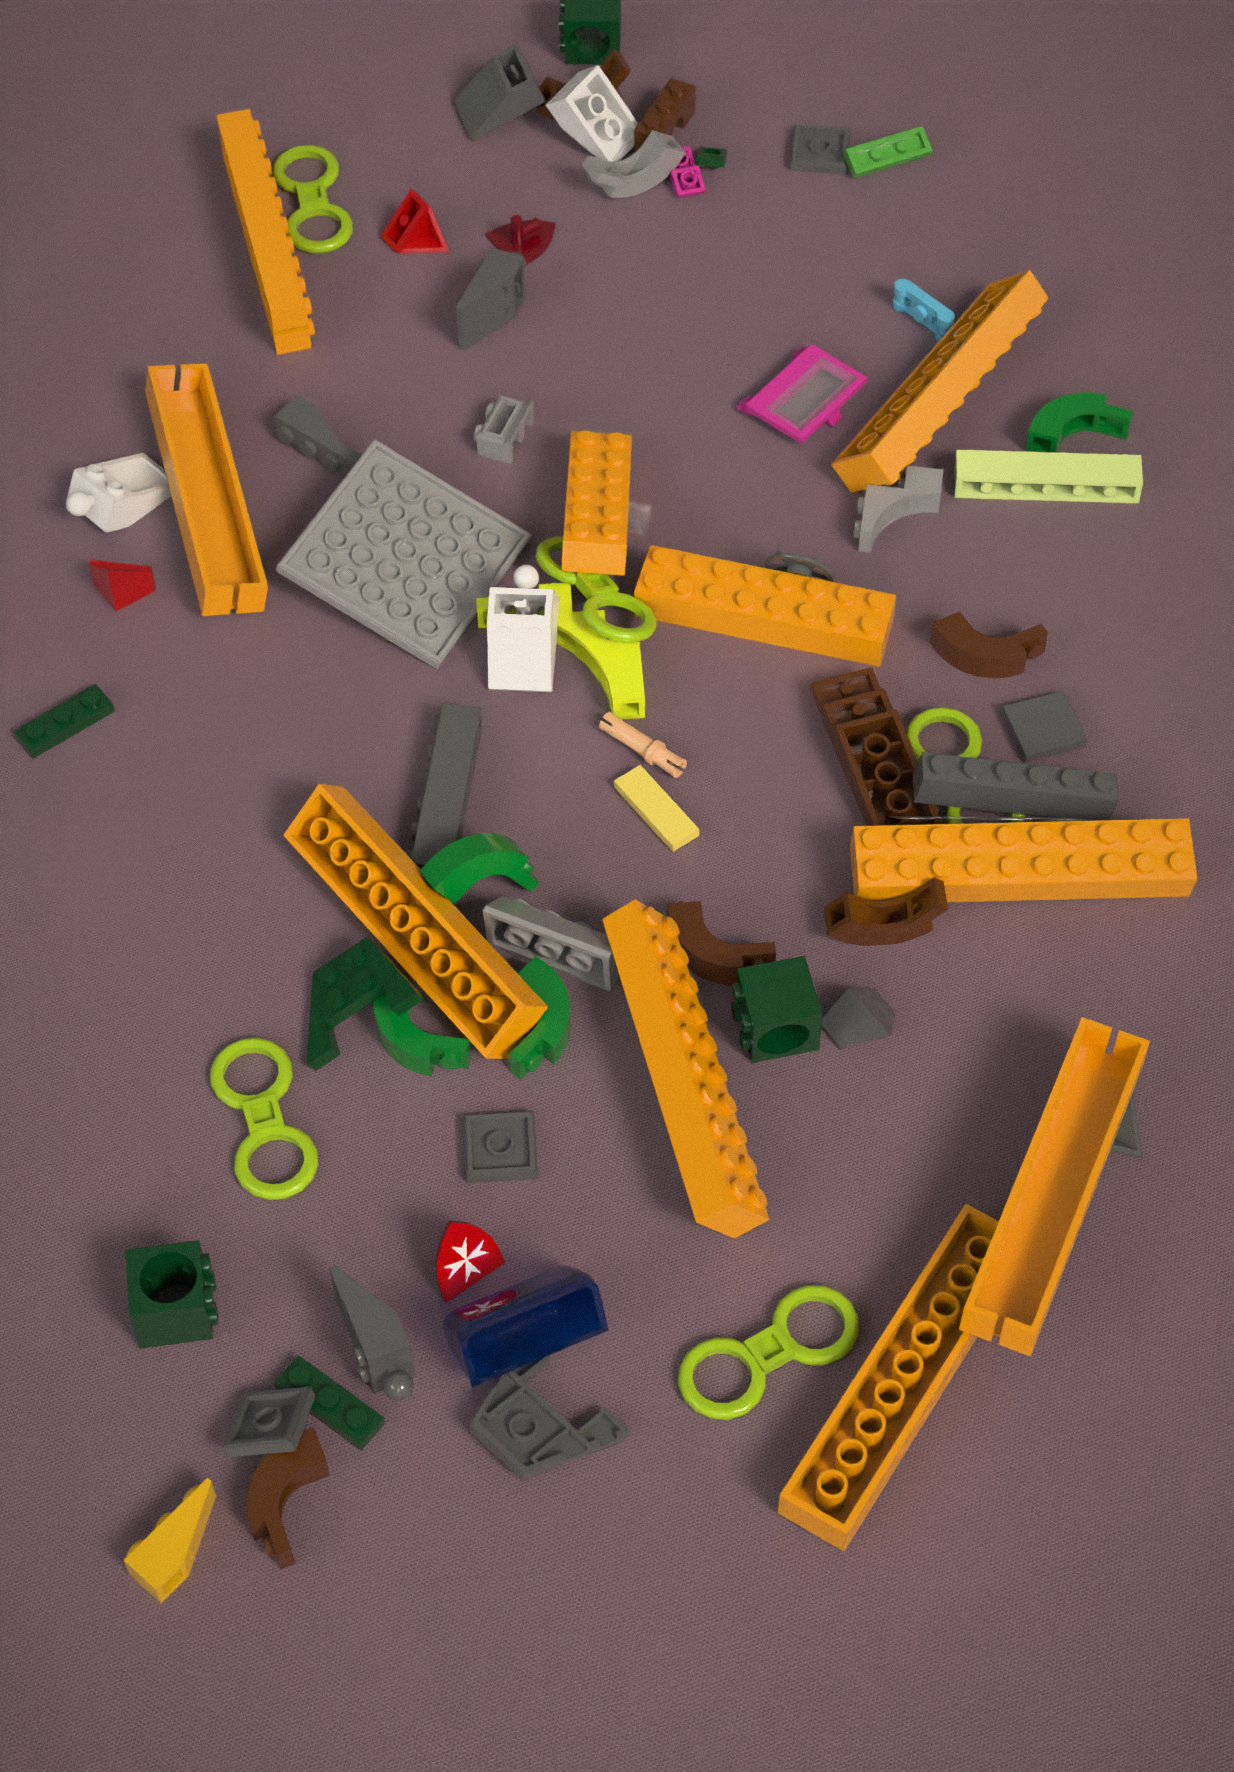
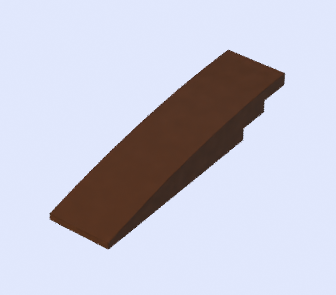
(871, 748)

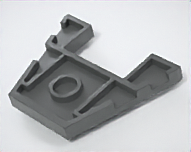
(532, 1434)

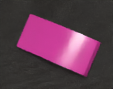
(686, 177)

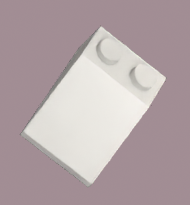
(595, 115)

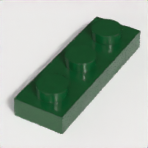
(64, 721)
(333, 1403)

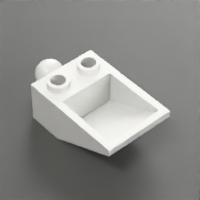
(117, 491)
(524, 642)

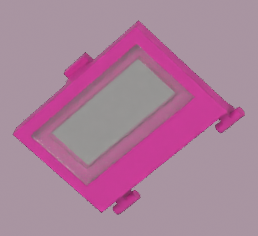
(805, 393)

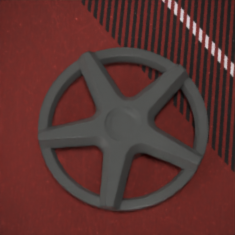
(802, 568)

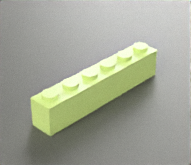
(1048, 476)

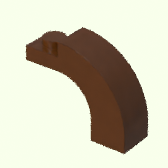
(614, 68)
(985, 655)
(885, 922)
(707, 954)
(274, 1483)

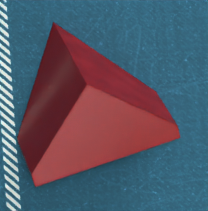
(414, 227)
(122, 582)

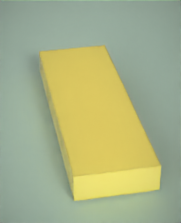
(656, 808)

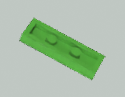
(888, 152)

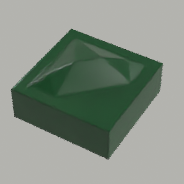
(711, 157)

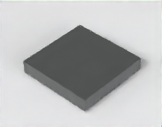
(819, 149)
(1044, 726)
(500, 1147)
(269, 1422)

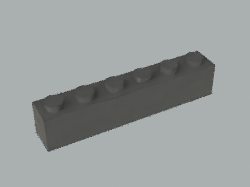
(446, 781)
(1015, 787)

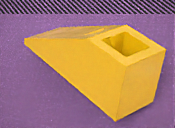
(170, 1550)

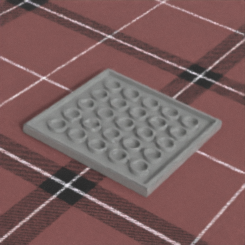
(404, 553)

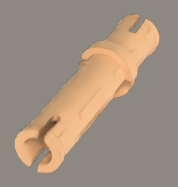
(653, 751)

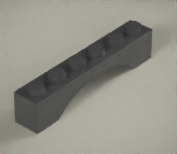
(304, 428)

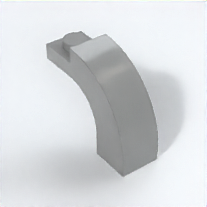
(638, 172)

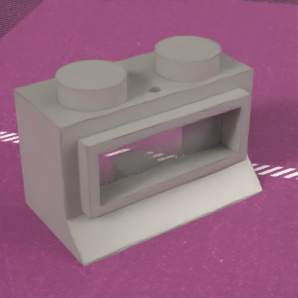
(502, 427)

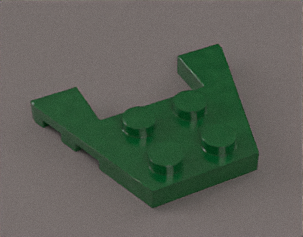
(348, 986)

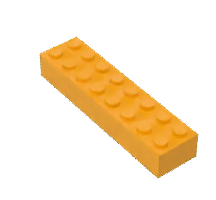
(766, 605)

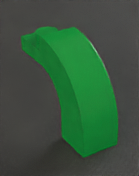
(1076, 414)
(474, 858)
(553, 1028)
(414, 1047)

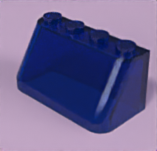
(525, 1323)

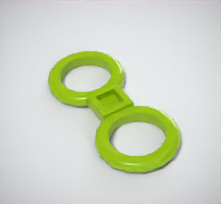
(313, 199)
(599, 592)
(969, 727)
(263, 1119)
(768, 1352)

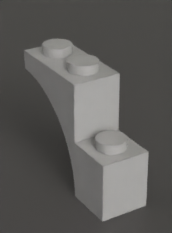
(883, 505)

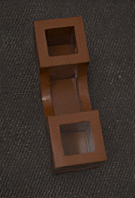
(670, 109)

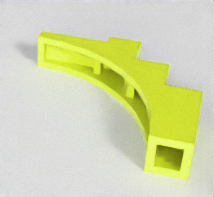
(612, 662)

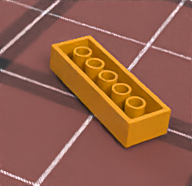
(597, 503)

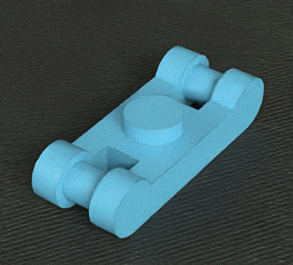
(922, 307)

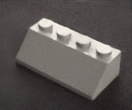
(560, 943)

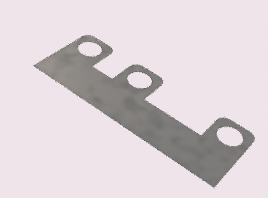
(1000, 818)

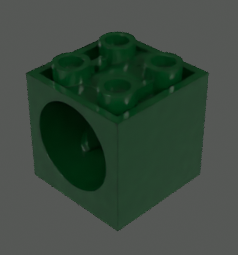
(589, 30)
(777, 1009)
(164, 1266)

